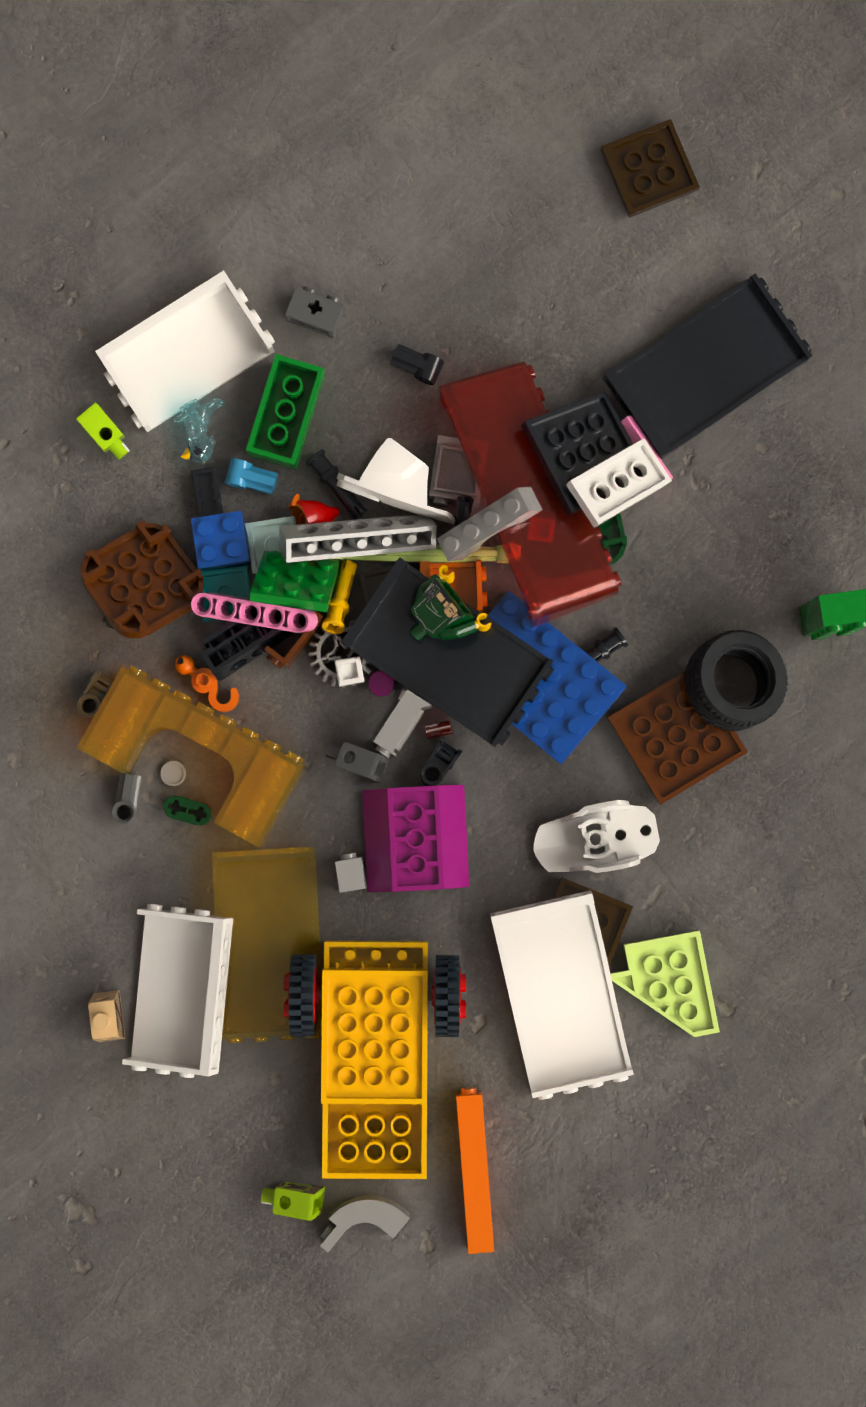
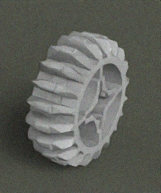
(331, 657)

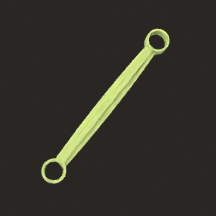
(435, 555)

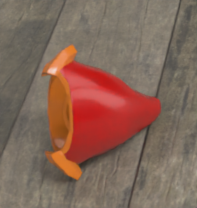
(312, 511)

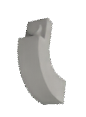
(364, 1209)

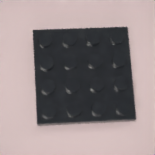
(576, 441)

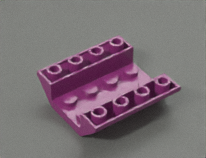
(415, 838)

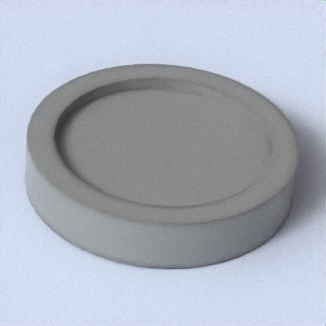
(173, 773)

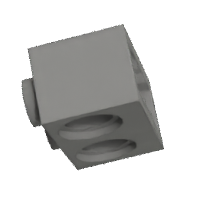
(350, 873)

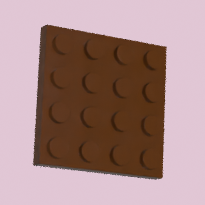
(671, 741)

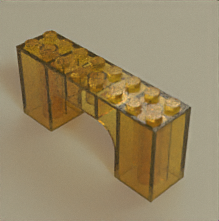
(141, 708)

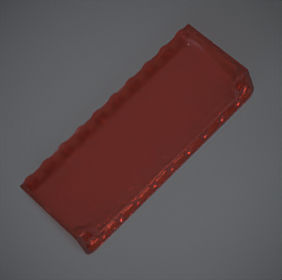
(550, 554)

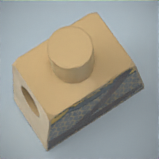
(106, 1016)

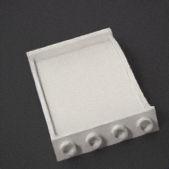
(561, 995)

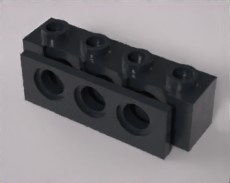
(239, 644)

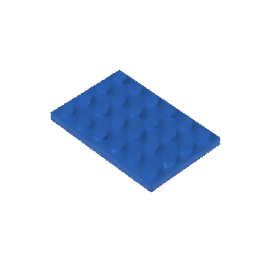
(573, 694)

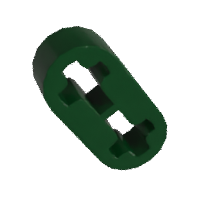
(189, 804)

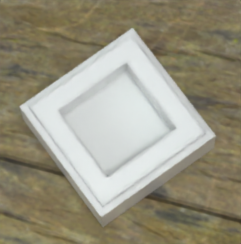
(349, 671)

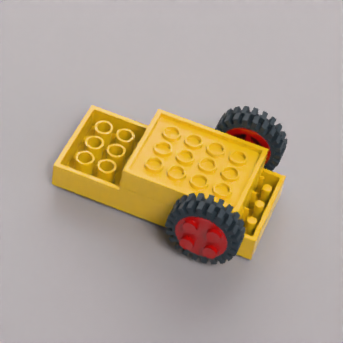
(374, 1049)

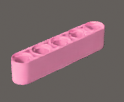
(242, 612)

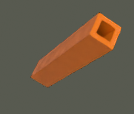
(474, 1171)

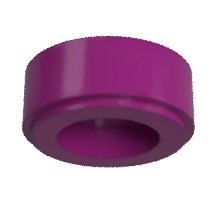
(380, 684)

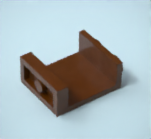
(296, 650)

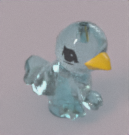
(196, 421)

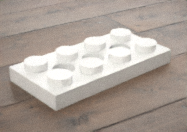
(617, 498)

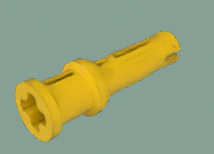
(339, 603)

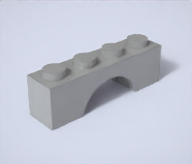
(498, 516)

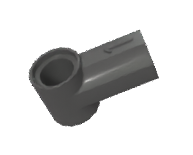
(127, 794)

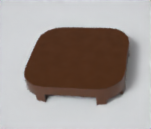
(141, 580)

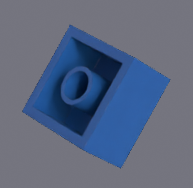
(220, 541)

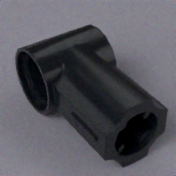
(424, 366)

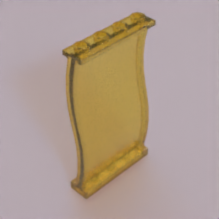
(273, 916)

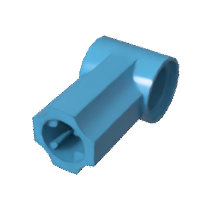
(244, 475)

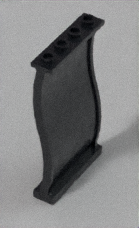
(708, 366)
(470, 678)

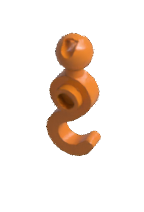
(206, 682)

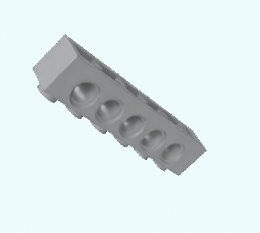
(356, 538)

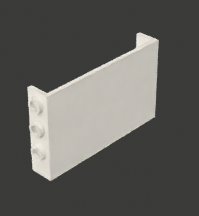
(185, 351)
(181, 992)

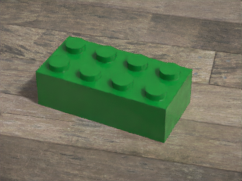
(286, 412)
(834, 613)

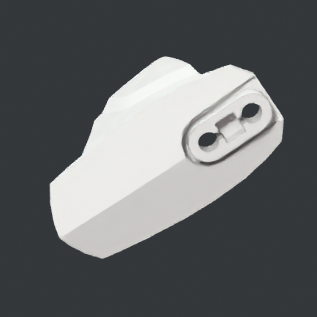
(396, 480)
(589, 840)

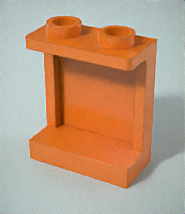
(466, 582)

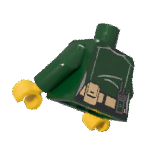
(442, 611)

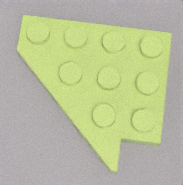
(672, 979)

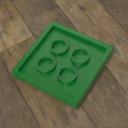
(294, 584)

